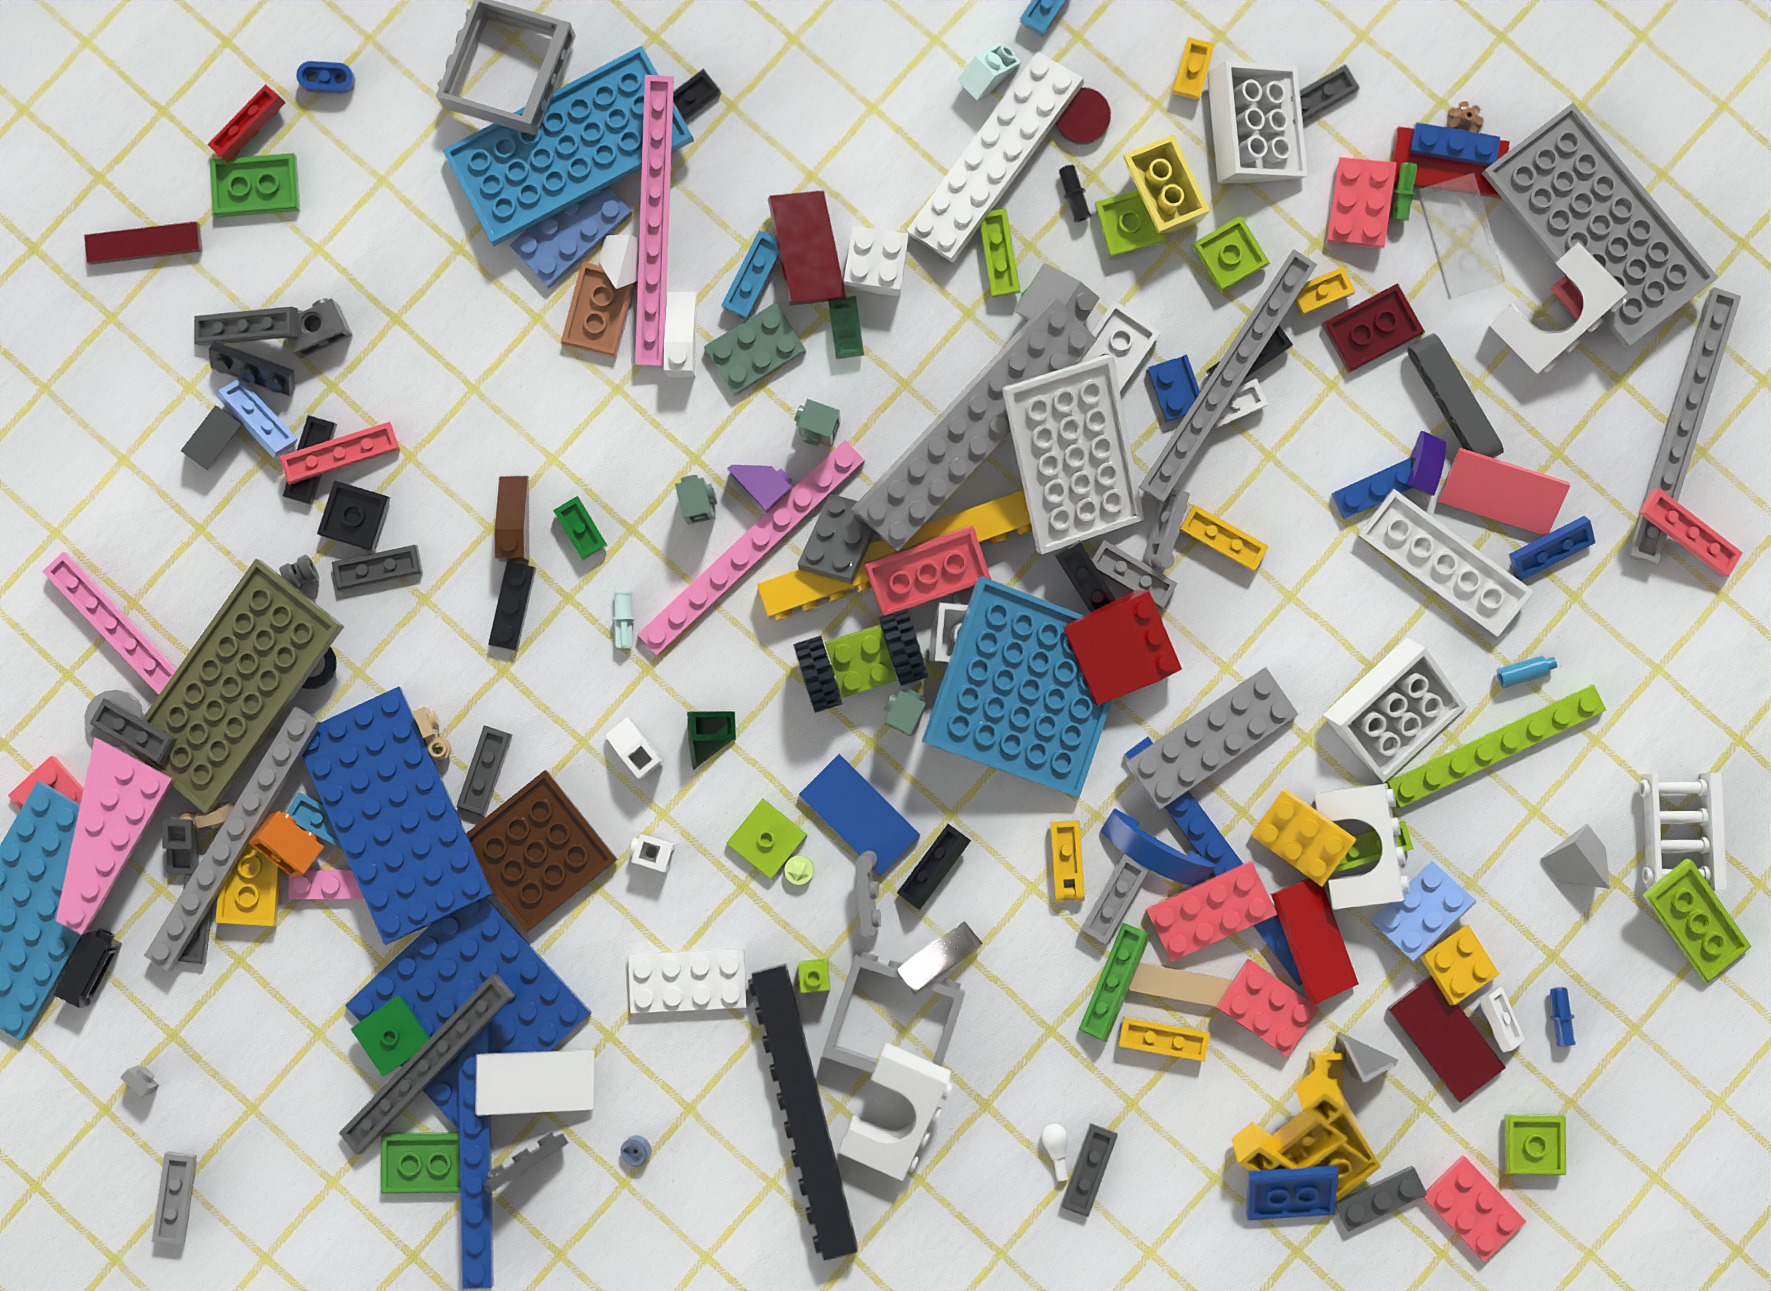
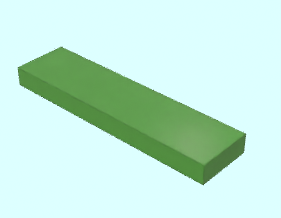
(1114, 982)

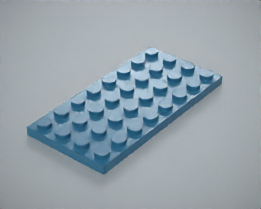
(582, 147)
(31, 885)

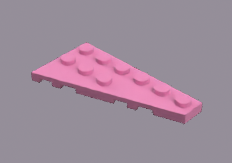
(112, 817)

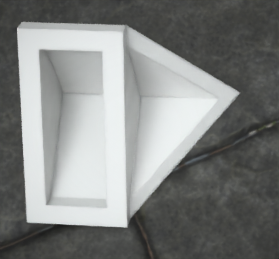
(620, 259)

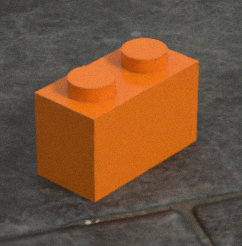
(286, 844)

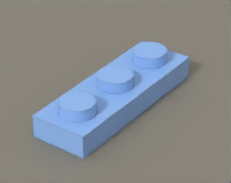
(256, 417)

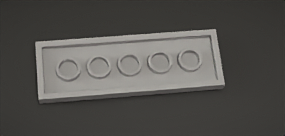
(1211, 738)

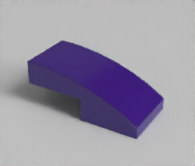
(1428, 465)

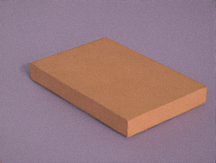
(597, 312)

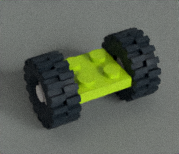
(861, 660)

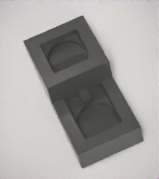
(180, 845)

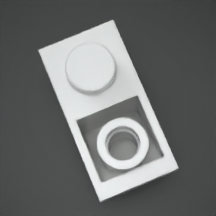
(634, 748)

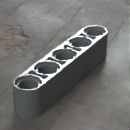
(1454, 397)

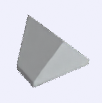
(1580, 860)
(1363, 1060)

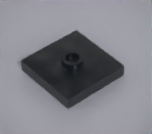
(353, 515)

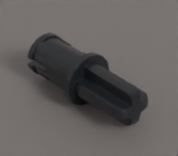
(1074, 193)

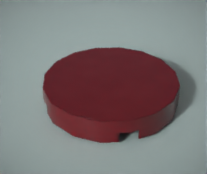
(1085, 117)

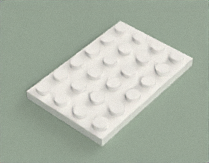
(1073, 453)

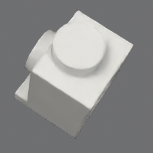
(660, 861)

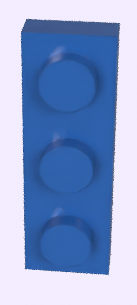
(1454, 144)
(1373, 489)
(1552, 548)

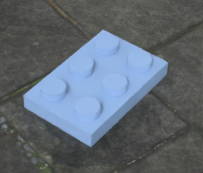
(1425, 914)

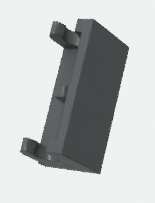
(211, 437)

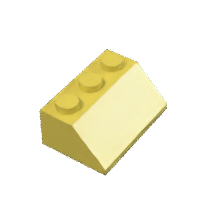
(1166, 185)

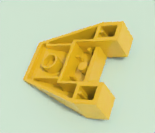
(1316, 1137)

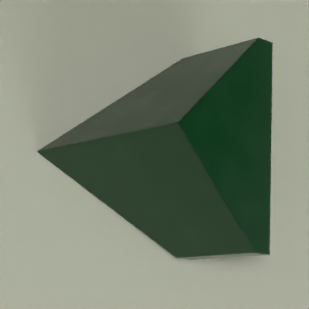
(709, 733)

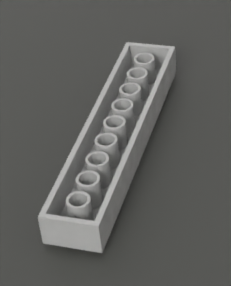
(969, 426)

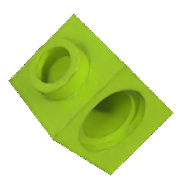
(814, 975)

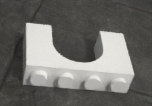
(1542, 347)
(1386, 881)
(895, 1149)

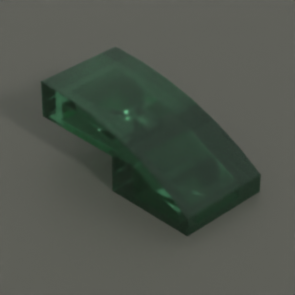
(846, 328)

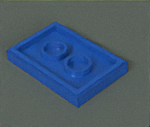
(1291, 1193)

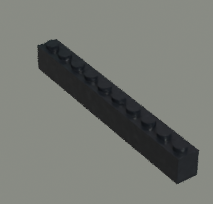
(804, 1112)

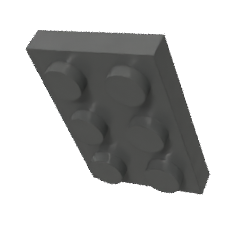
(836, 541)

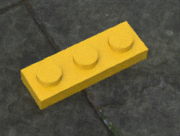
(1223, 538)
(1164, 1038)

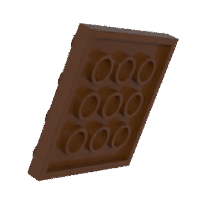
(538, 850)

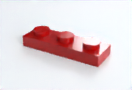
(246, 123)

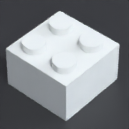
(876, 261)

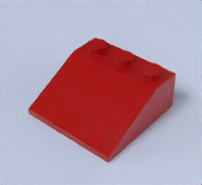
(1122, 647)

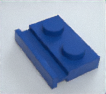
(1174, 386)

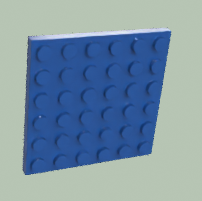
(461, 956)

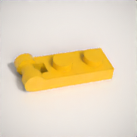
(1067, 860)

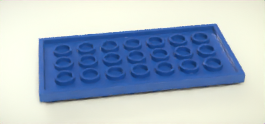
(394, 816)

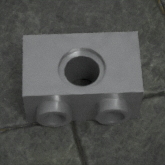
(332, 328)

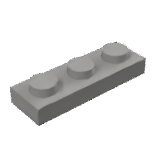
(1133, 573)
(1114, 899)
(174, 1198)

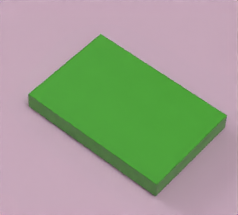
(255, 185)
(420, 1162)

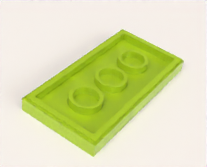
(1697, 920)

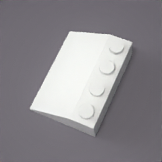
(1255, 123)
(1395, 709)

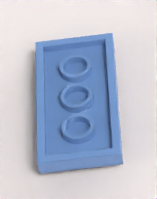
(570, 235)

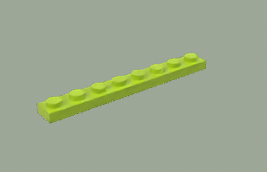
(1496, 745)

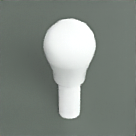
(1055, 1141)

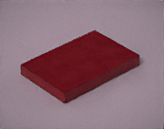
(1373, 328)

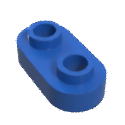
(327, 77)

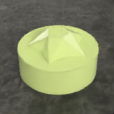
(799, 870)

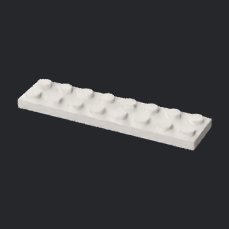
(995, 156)

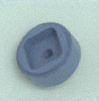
(635, 1151)

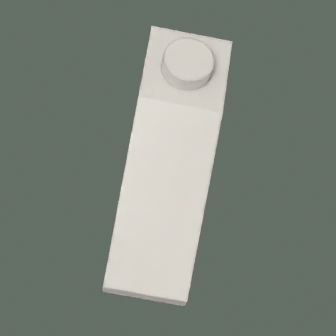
(680, 335)

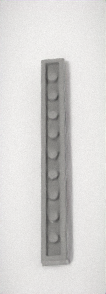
(1227, 376)
(1687, 415)
(232, 839)

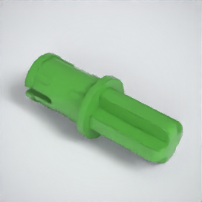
(1404, 192)

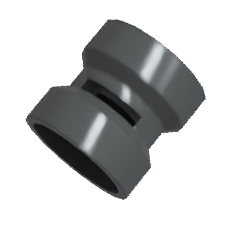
(300, 572)

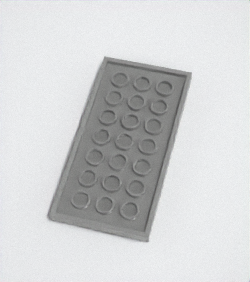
(1578, 190)

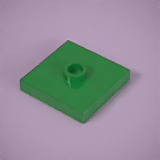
(391, 1035)

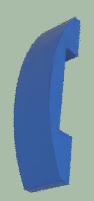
(1154, 854)

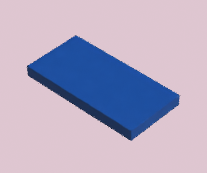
(859, 813)

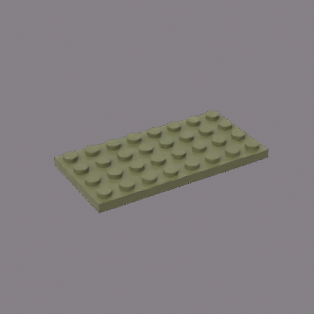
(238, 682)

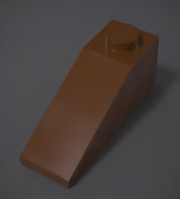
(512, 519)

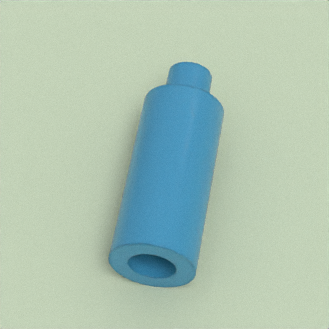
(1525, 671)

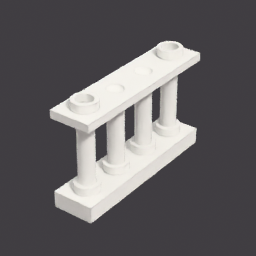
(1709, 817)

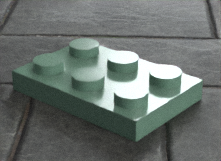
(755, 349)

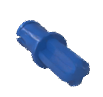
(1562, 1016)

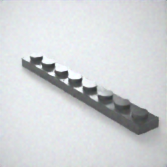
(426, 1064)

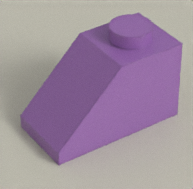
(762, 483)

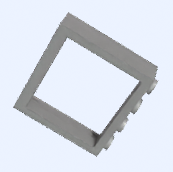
(547, 78)
(870, 962)

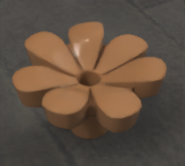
(1465, 117)

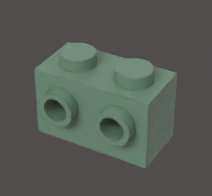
(817, 423)
(696, 499)
(904, 710)

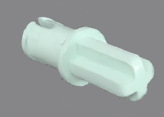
(623, 619)

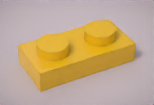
(1193, 68)
(1324, 291)

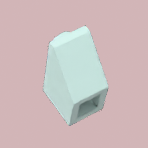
(988, 70)

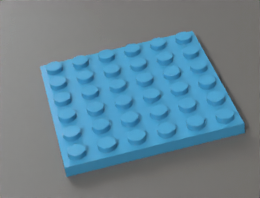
(1017, 692)

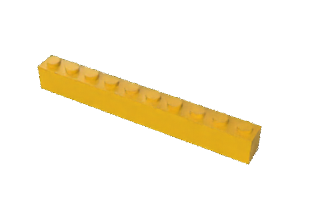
(804, 590)

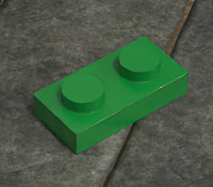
(580, 528)

